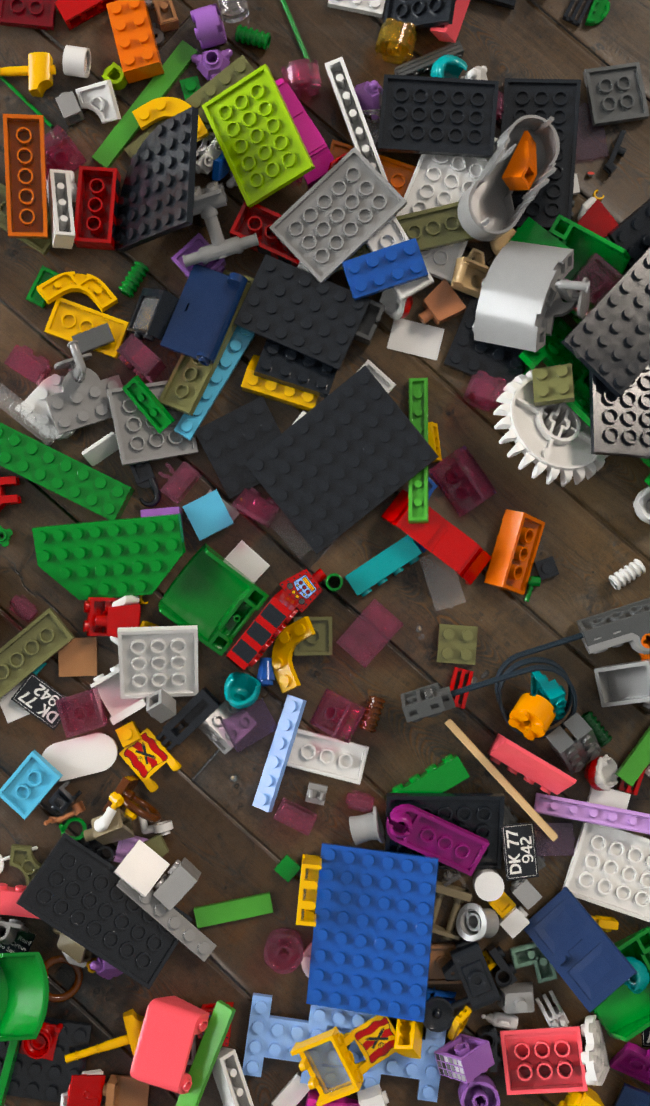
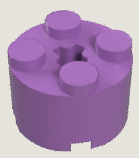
(209, 27)
(481, 1087)

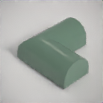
(530, 954)

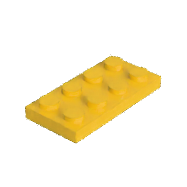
(72, 318)

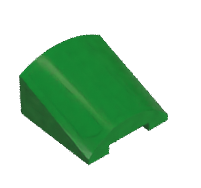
(584, 245)
(213, 597)
(22, 995)
(625, 1012)

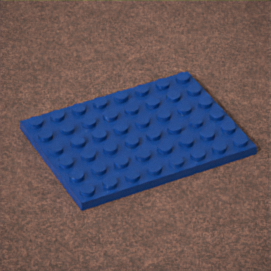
(373, 931)

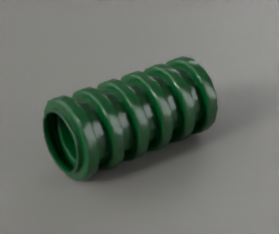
(601, 734)

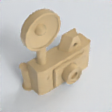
(470, 273)

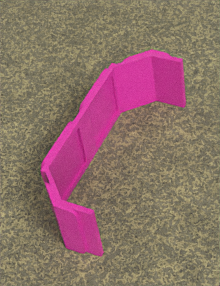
(309, 133)

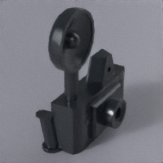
(477, 981)

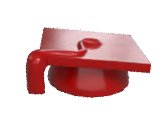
(44, 1044)
(85, 1090)

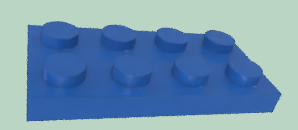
(384, 269)

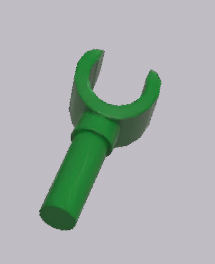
(534, 581)

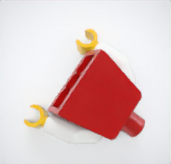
(596, 217)
(123, 613)

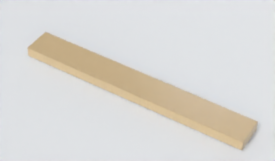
(501, 780)

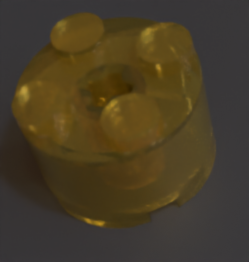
(396, 41)

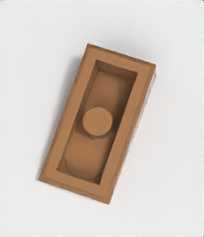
(166, 15)

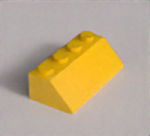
(276, 391)

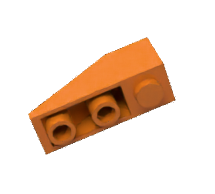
(523, 165)

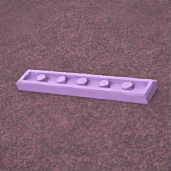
(592, 813)

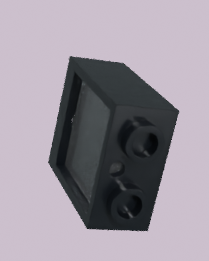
(152, 314)

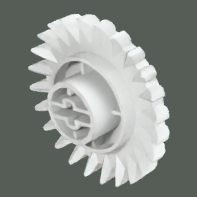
(546, 434)

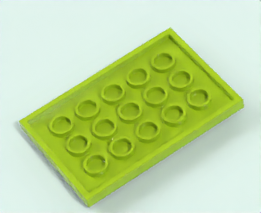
(258, 136)

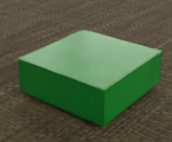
(287, 868)

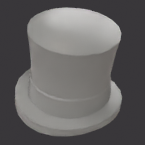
(367, 827)
(476, 922)

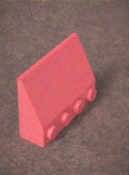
(529, 765)
(543, 1060)

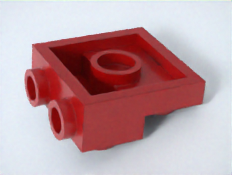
(94, 607)

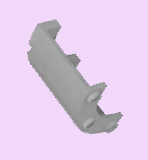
(518, 294)

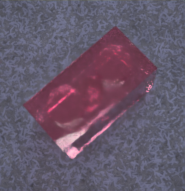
(28, 365)
(295, 816)

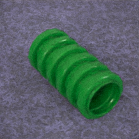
(252, 37)
(133, 279)
(334, 575)

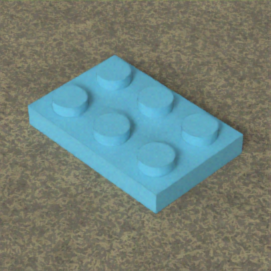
(29, 784)

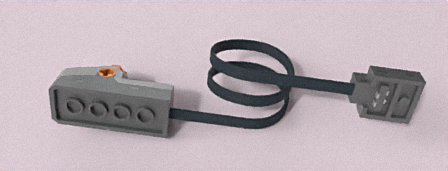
(598, 633)

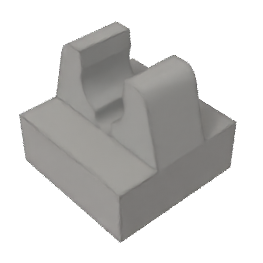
(316, 793)

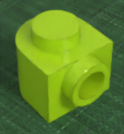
(116, 75)

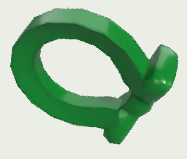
(63, 827)

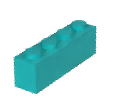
(382, 565)

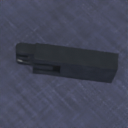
(194, 713)

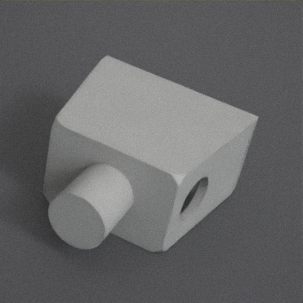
(517, 998)

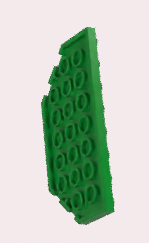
(111, 555)

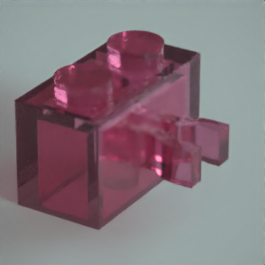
(180, 482)

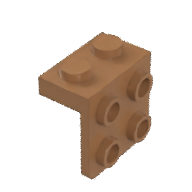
(125, 1091)

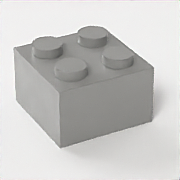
(177, 883)

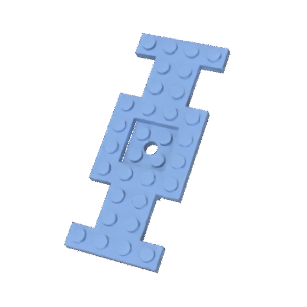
(276, 1035)

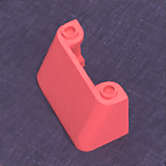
(167, 1043)

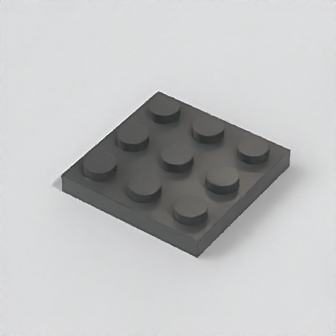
(616, 94)

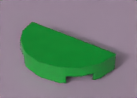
(598, 12)

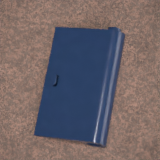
(203, 324)

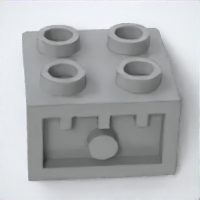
(214, 729)

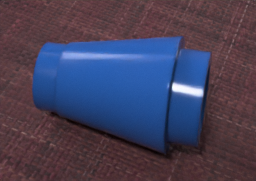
(266, 672)

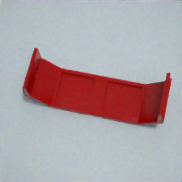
(440, 539)

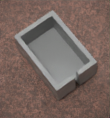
(623, 683)

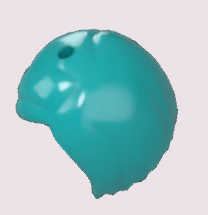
(448, 67)
(241, 690)
(638, 982)

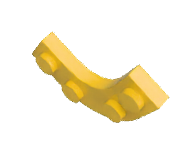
(165, 108)
(74, 282)
(283, 652)

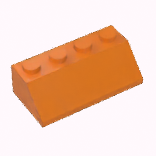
(514, 551)

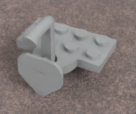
(567, 299)
(82, 400)

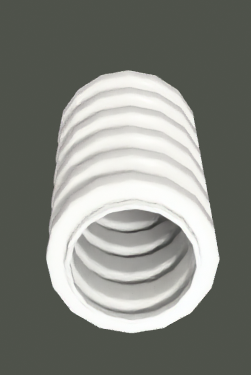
(627, 574)

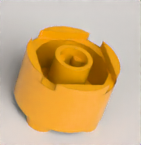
(532, 716)

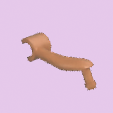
(77, 809)

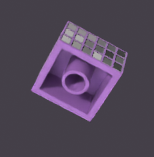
(464, 1058)

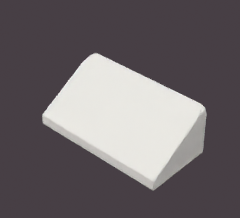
(101, 449)

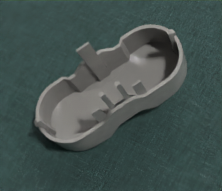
(487, 205)

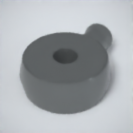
(159, 34)

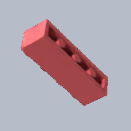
(450, 32)
(8, 901)

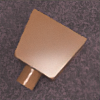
(441, 305)

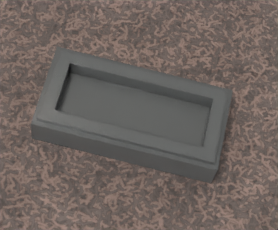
(94, 338)

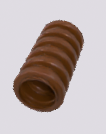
(372, 714)

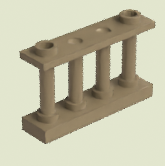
(459, 896)

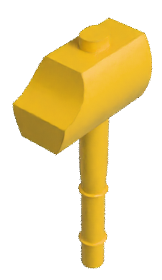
(39, 69)
(133, 1025)

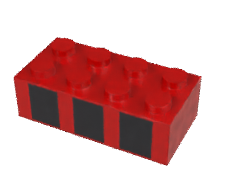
(97, 207)
(258, 220)
(260, 633)

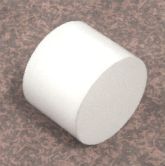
(76, 61)
(488, 884)

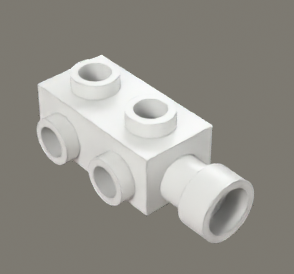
(207, 154)

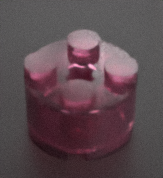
(303, 77)
(484, 391)
(275, 958)

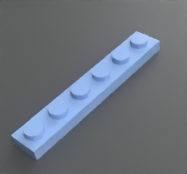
(279, 753)

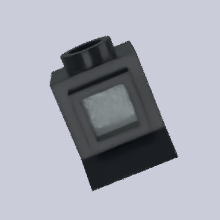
(62, 798)

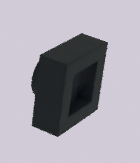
(546, 568)

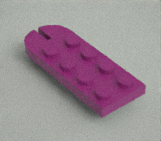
(436, 838)

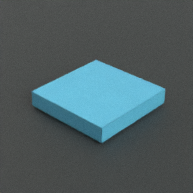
(208, 515)

